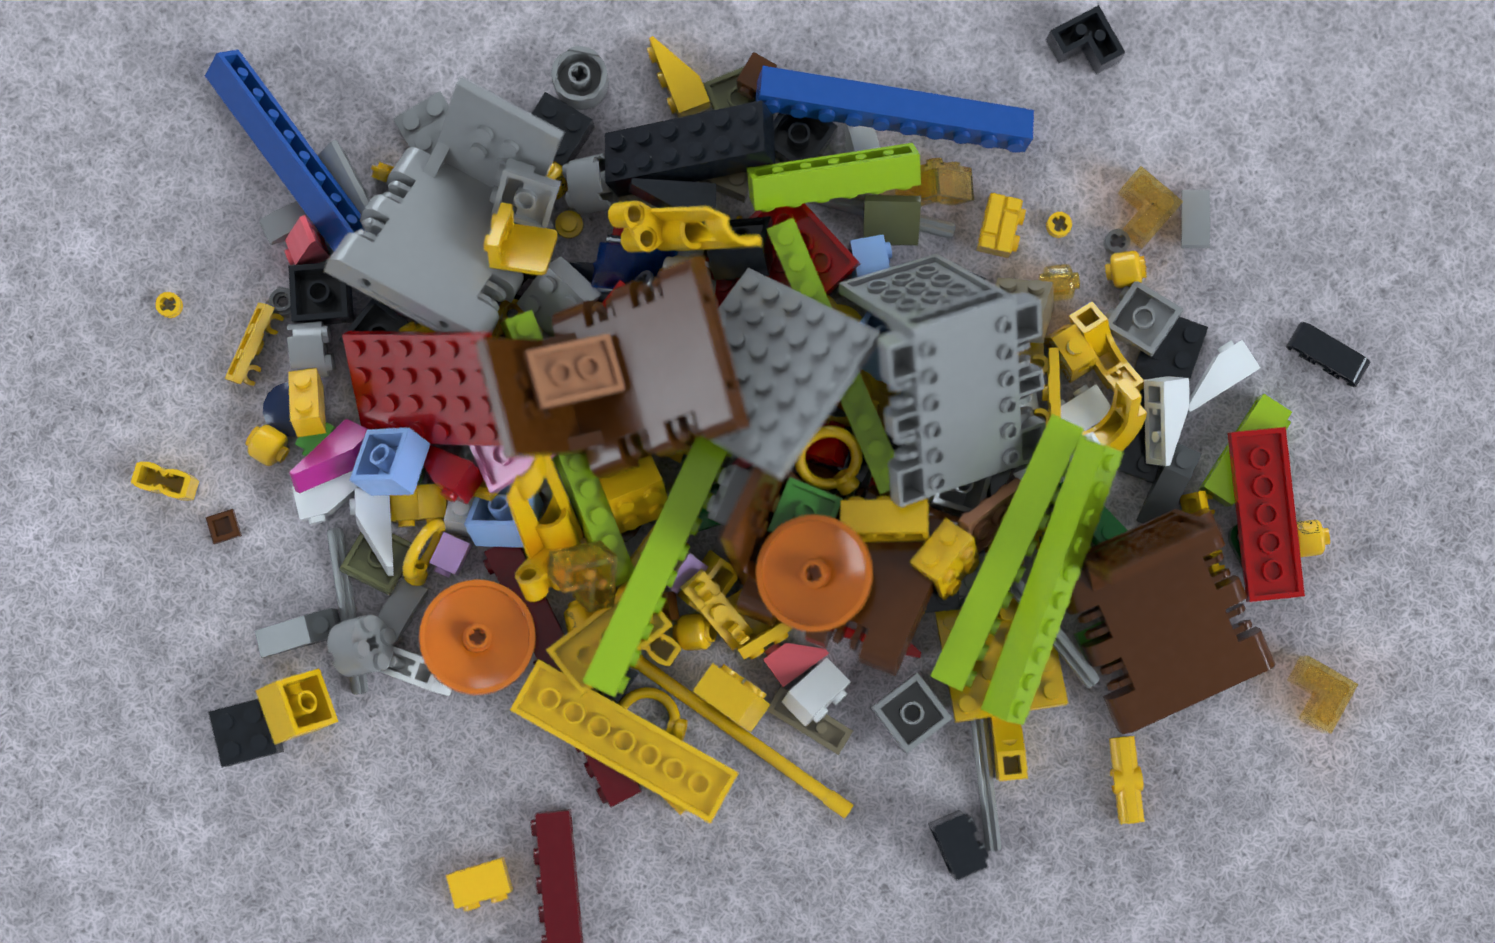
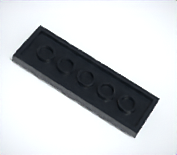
(1173, 358)

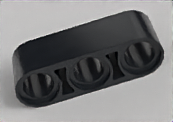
(1329, 353)

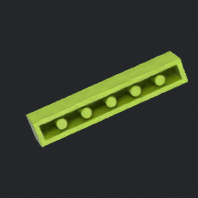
(834, 177)

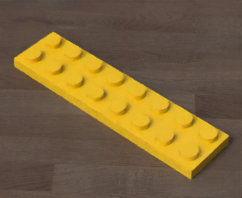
(625, 742)

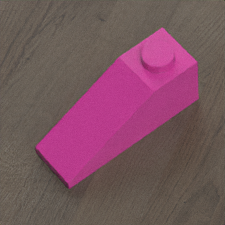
(330, 458)

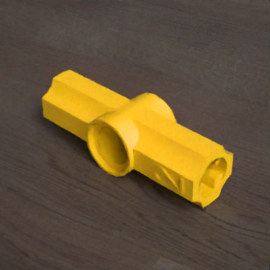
(1127, 780)

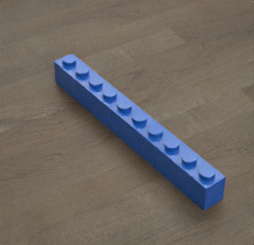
(895, 109)
(284, 147)

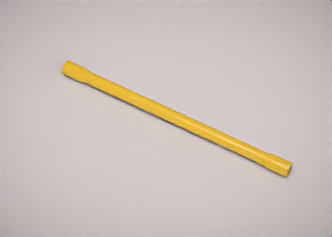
(828, 797)

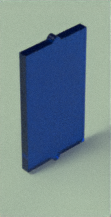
(617, 264)

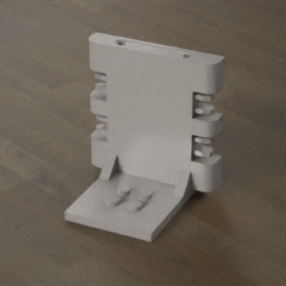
(430, 231)
(959, 374)

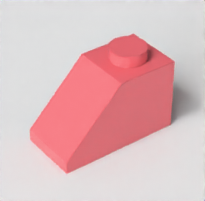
(791, 660)

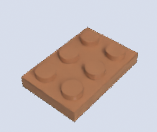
(574, 371)
(988, 515)

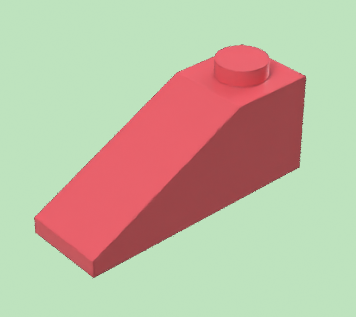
(305, 244)

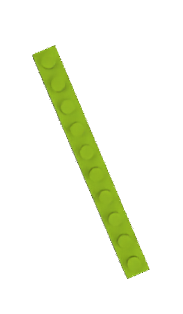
(856, 398)
(579, 481)
(1007, 554)
(656, 568)
(1051, 581)

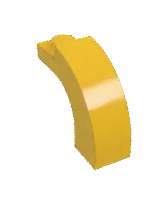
(1110, 362)
(1123, 419)

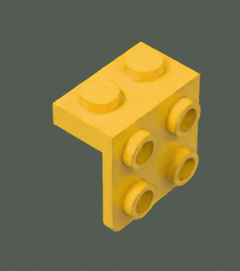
(518, 246)
(947, 558)
(762, 634)

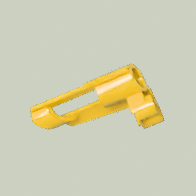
(674, 228)
(552, 532)

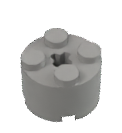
(569, 67)
(587, 185)
(309, 347)
(361, 645)

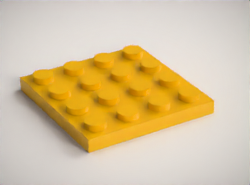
(968, 703)

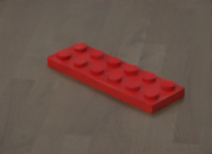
(1266, 514)

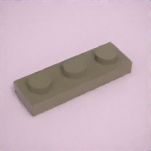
(826, 732)

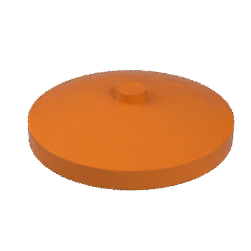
(814, 573)
(477, 637)

